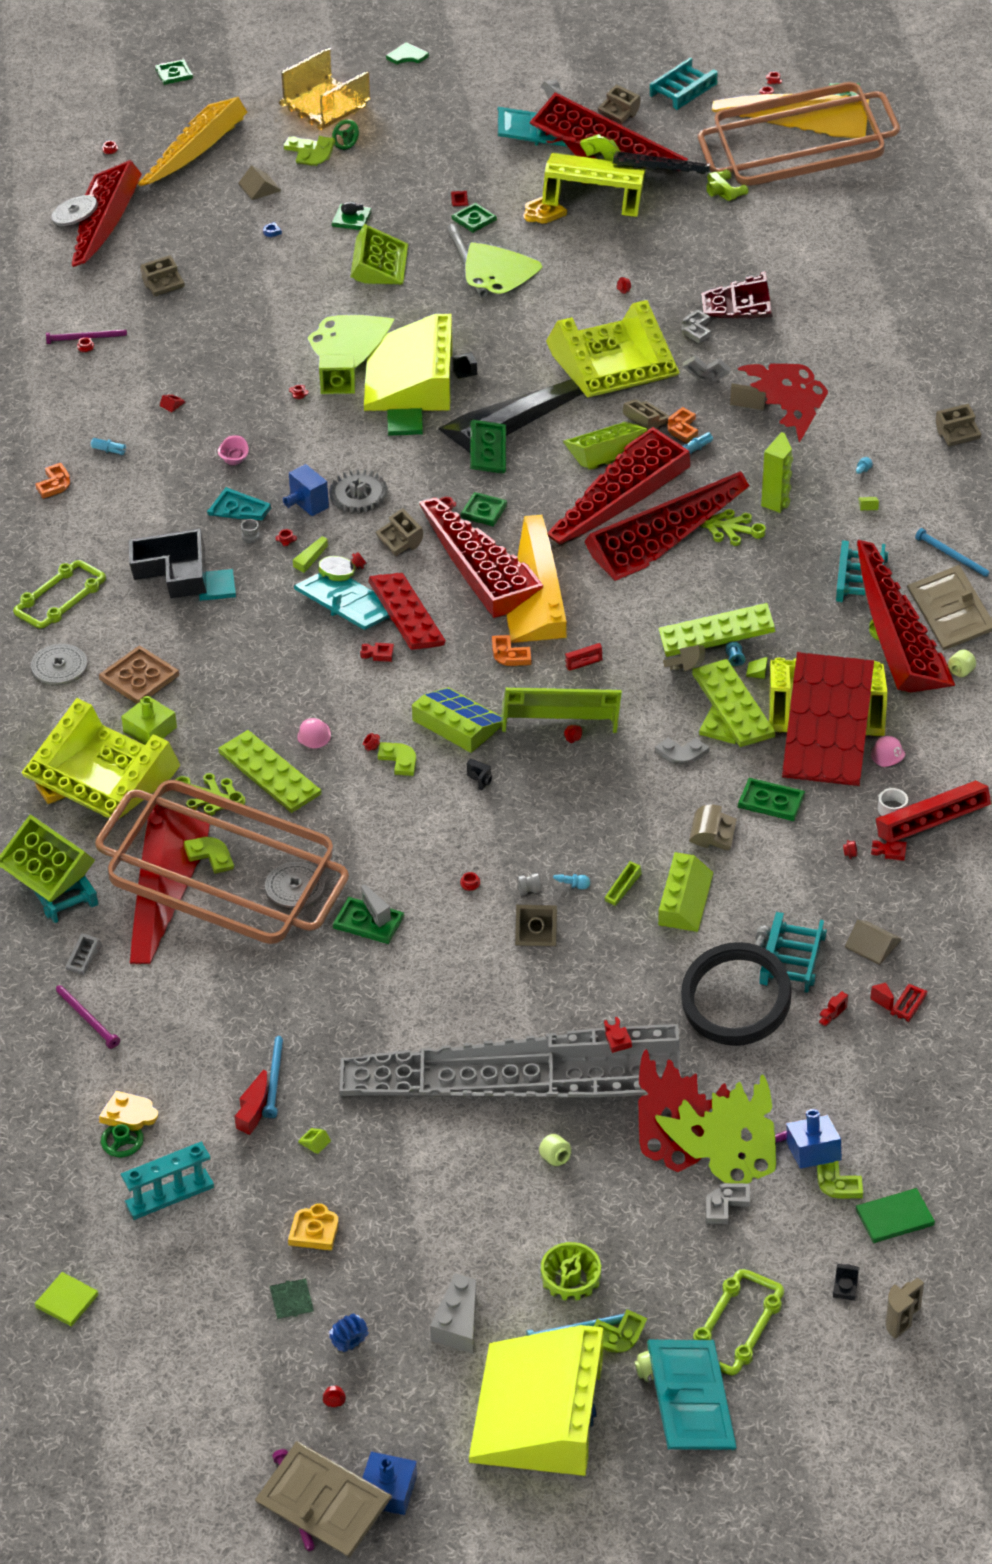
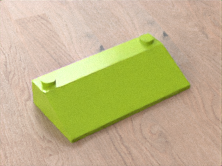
(561, 704)

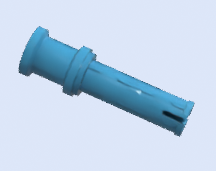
(734, 651)

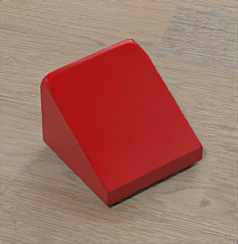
(459, 198)
(171, 402)
(882, 995)

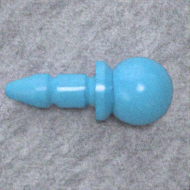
(864, 465)
(579, 882)

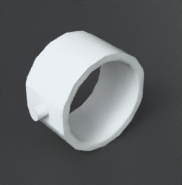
(894, 795)

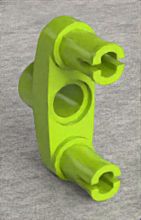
(718, 186)

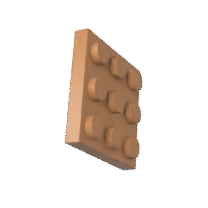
(139, 674)

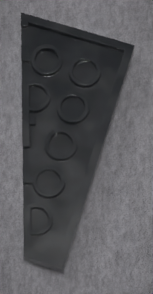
(654, 162)

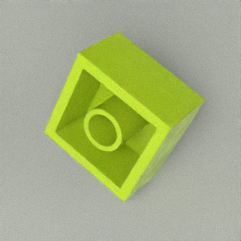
(337, 374)
(147, 719)

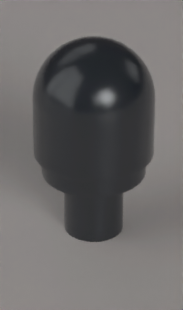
(351, 208)

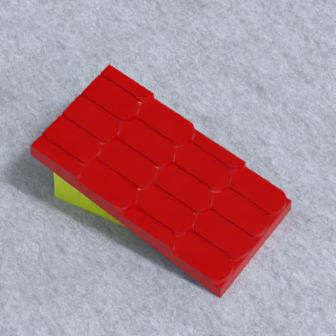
(828, 719)

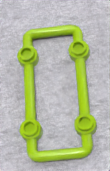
(54, 614)
(771, 1303)

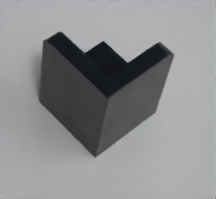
(464, 365)

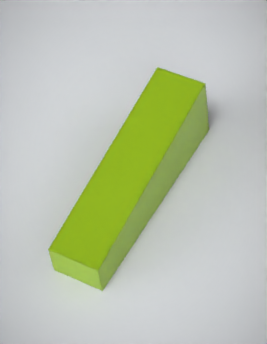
(310, 554)
(623, 883)

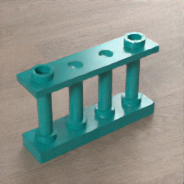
(688, 93)
(847, 565)
(87, 894)
(776, 941)
(172, 1192)

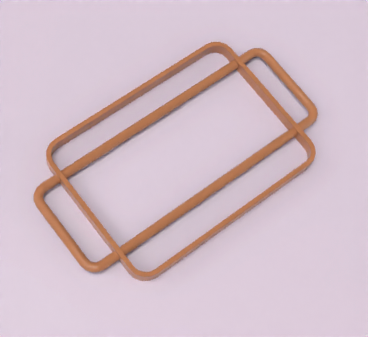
(795, 98)
(241, 809)

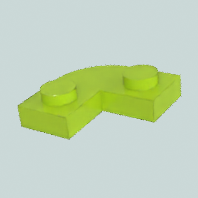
(599, 144)
(319, 155)
(402, 754)
(210, 848)
(838, 1186)
(624, 1336)

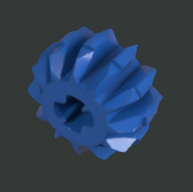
(348, 1332)

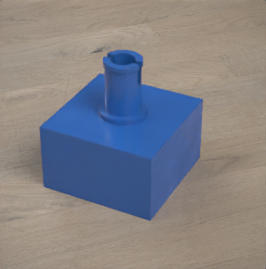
(307, 490)
(813, 1140)
(393, 1476)

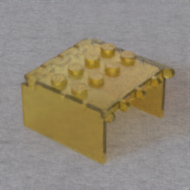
(319, 96)

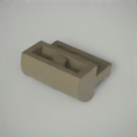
(620, 104)
(161, 276)
(644, 414)
(957, 425)
(401, 533)
(690, 658)
(712, 827)
(902, 1305)

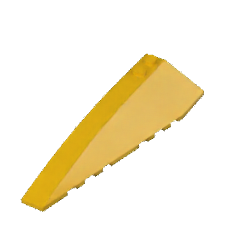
(838, 121)
(204, 131)
(543, 613)

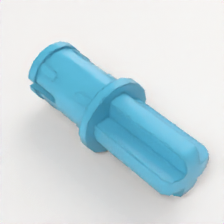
(698, 443)
(108, 446)

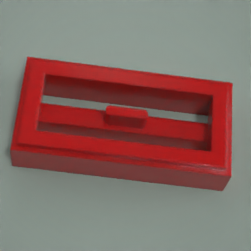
(584, 656)
(902, 1014)

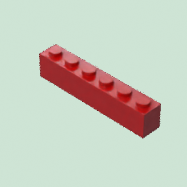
(933, 811)

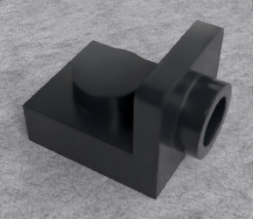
(479, 771)
(846, 1281)

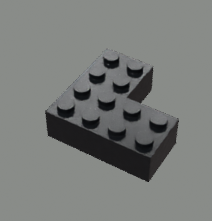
(174, 555)

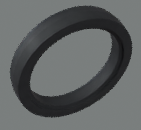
(726, 953)

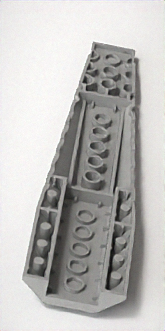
(532, 1067)

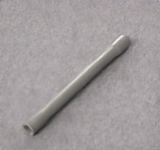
(455, 235)

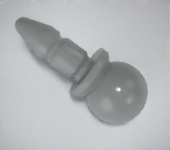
(762, 935)

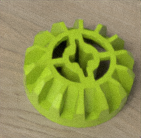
(571, 1259)

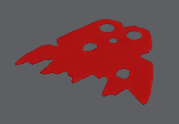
(789, 397)
(668, 1093)

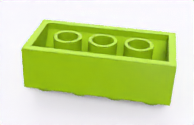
(777, 474)
(685, 893)

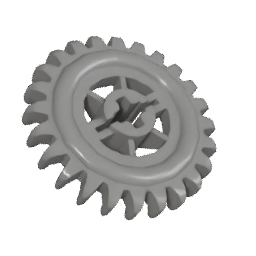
(360, 485)

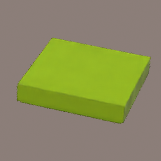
(66, 1299)

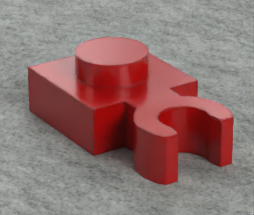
(379, 652)
(894, 850)
(835, 1007)
(617, 1037)

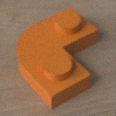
(679, 425)
(57, 482)
(509, 656)

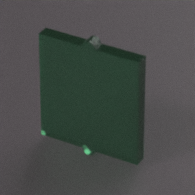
(291, 1298)

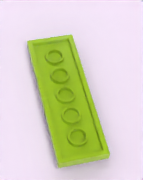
(717, 629)
(733, 703)
(269, 771)

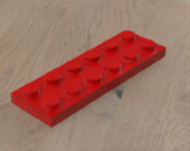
(406, 611)

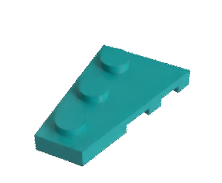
(239, 506)

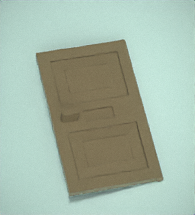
(951, 607)
(323, 1498)

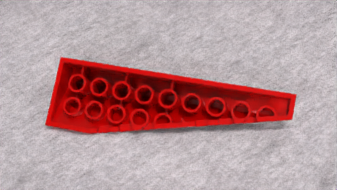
(575, 123)
(113, 192)
(635, 474)
(650, 534)
(489, 570)
(903, 638)
(164, 848)

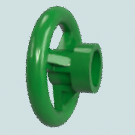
(349, 137)
(121, 1137)

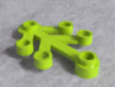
(731, 524)
(232, 794)

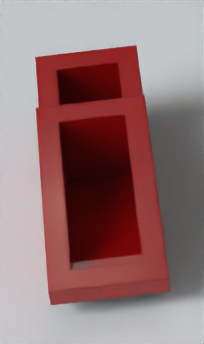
(252, 1104)

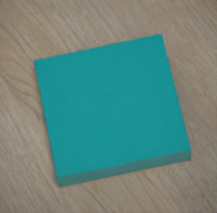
(219, 585)

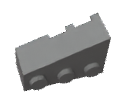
(455, 1317)

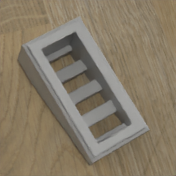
(377, 907)
(84, 939)

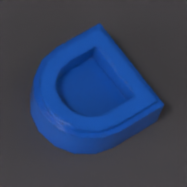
(271, 230)

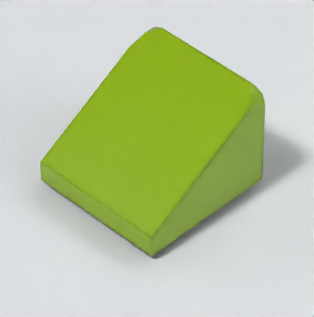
(868, 503)
(757, 668)
(315, 1140)

